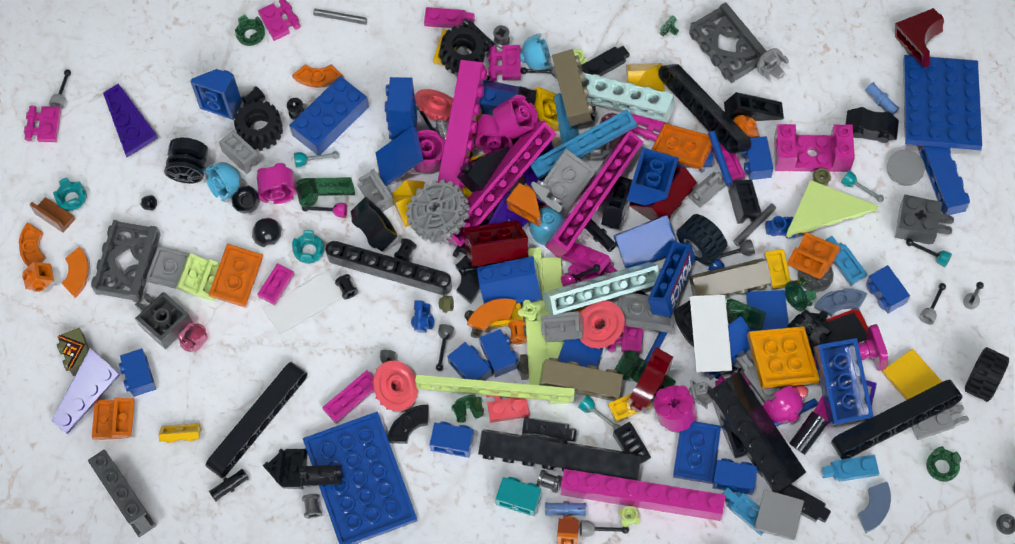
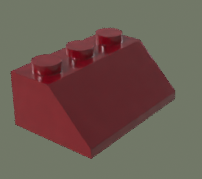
(680, 187)
(495, 243)

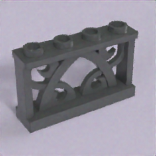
(728, 20)
(137, 282)
(121, 493)

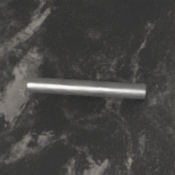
(340, 16)
(738, 240)

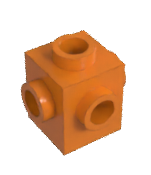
(748, 125)
(37, 276)

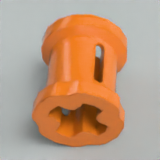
(517, 332)

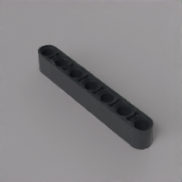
(704, 108)
(394, 274)
(896, 419)
(256, 420)

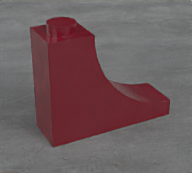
(917, 32)
(651, 380)

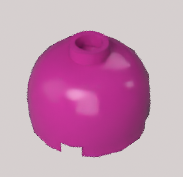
(785, 405)

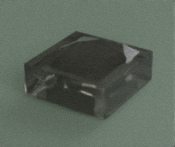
(522, 367)

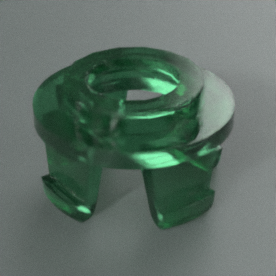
(247, 24)
(803, 298)
(468, 402)
(951, 458)

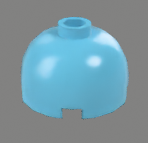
(536, 53)
(223, 180)
(549, 222)

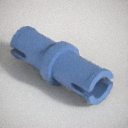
(882, 98)
(565, 508)

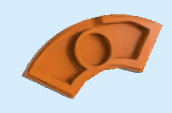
(316, 76)
(29, 245)
(78, 272)
(491, 312)

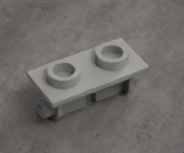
(707, 189)
(700, 393)

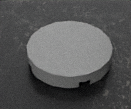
(905, 167)

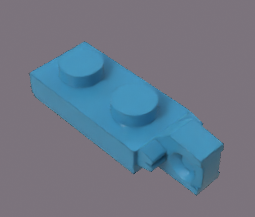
(848, 264)
(852, 468)
(742, 507)

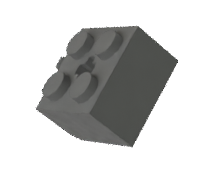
(920, 220)
(162, 308)

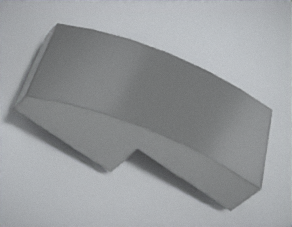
(541, 191)

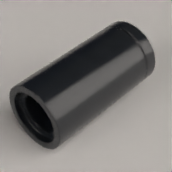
(808, 433)

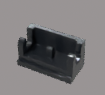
(744, 200)

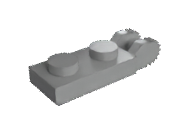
(752, 377)
(939, 423)

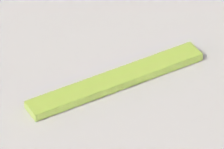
(552, 280)
(535, 340)
(495, 388)

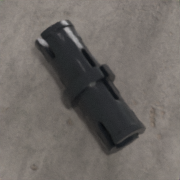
(599, 235)
(228, 485)

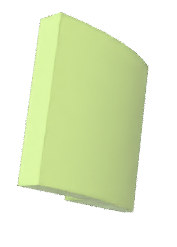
(198, 276)

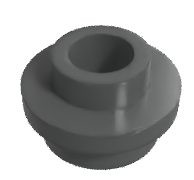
(1010, 520)

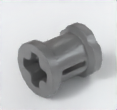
(501, 36)
(548, 481)
(311, 506)

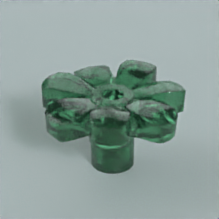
(669, 27)

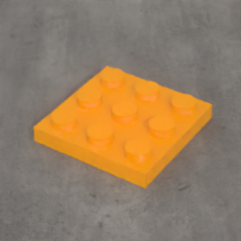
(782, 357)

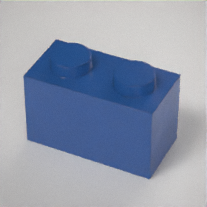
(758, 159)
(887, 289)
(498, 353)
(469, 364)
(137, 372)
(451, 439)
(735, 476)

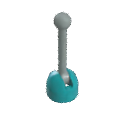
(301, 158)
(850, 180)
(588, 405)

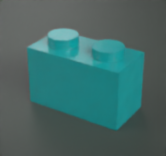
(518, 496)

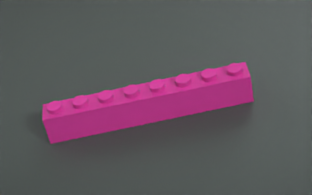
(462, 120)
(505, 176)
(593, 194)
(642, 494)

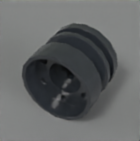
(186, 160)

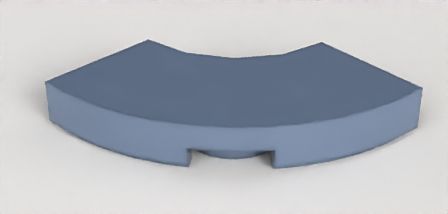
(840, 300)
(877, 507)

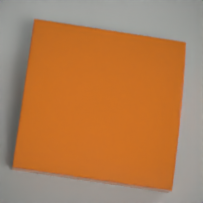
(813, 256)
(113, 419)

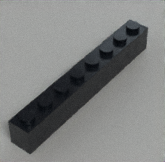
(558, 454)

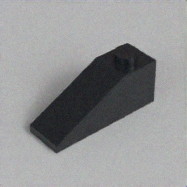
(752, 106)
(479, 171)
(616, 203)

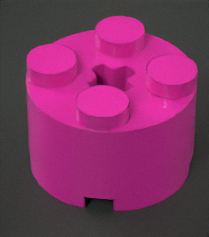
(515, 116)
(488, 136)
(432, 151)
(276, 184)
(675, 408)

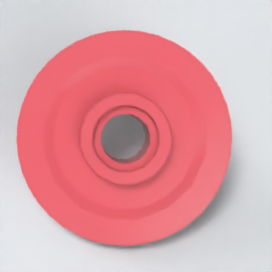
(434, 104)
(597, 315)
(403, 383)

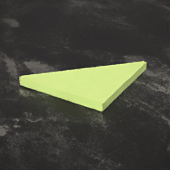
(826, 207)

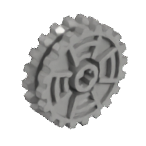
(437, 211)

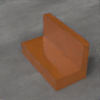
(53, 214)

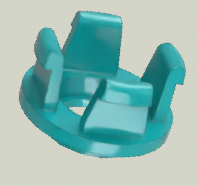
(67, 187)
(306, 239)

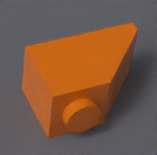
(524, 203)
(567, 530)

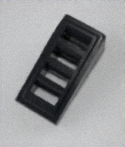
(628, 427)

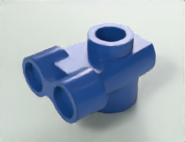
(779, 226)
(422, 319)

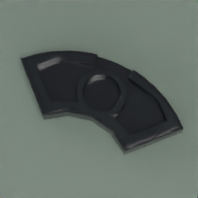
(469, 283)
(407, 423)

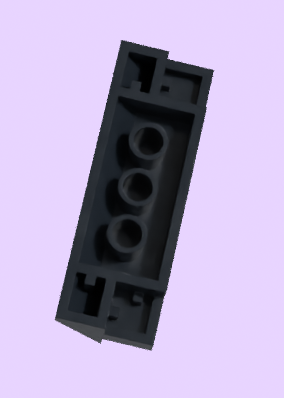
(756, 432)

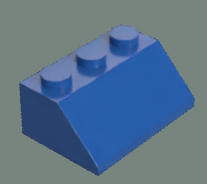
(217, 93)
(495, 94)
(652, 177)
(511, 280)
(738, 343)

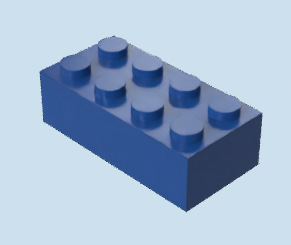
(400, 106)
(329, 115)
(843, 382)

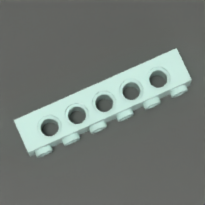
(642, 107)
(601, 288)

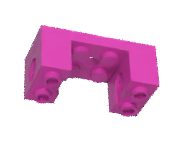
(833, 151)

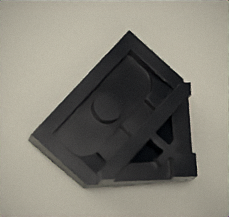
(815, 326)
(286, 467)

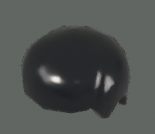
(245, 199)
(266, 232)

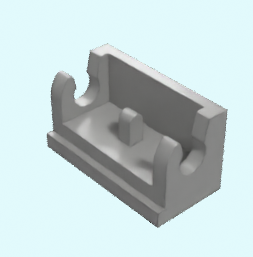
(239, 151)
(375, 190)
(562, 326)

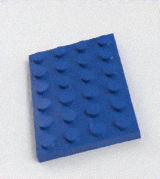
(942, 103)
(372, 488)

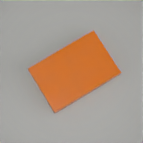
(687, 145)
(236, 275)

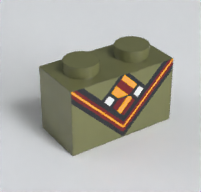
(74, 348)

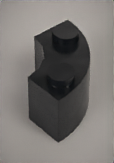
(872, 125)
(374, 224)

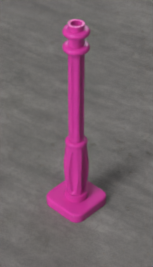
(871, 348)

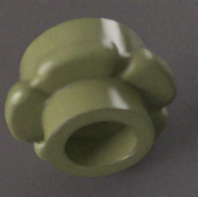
(824, 173)
(446, 303)

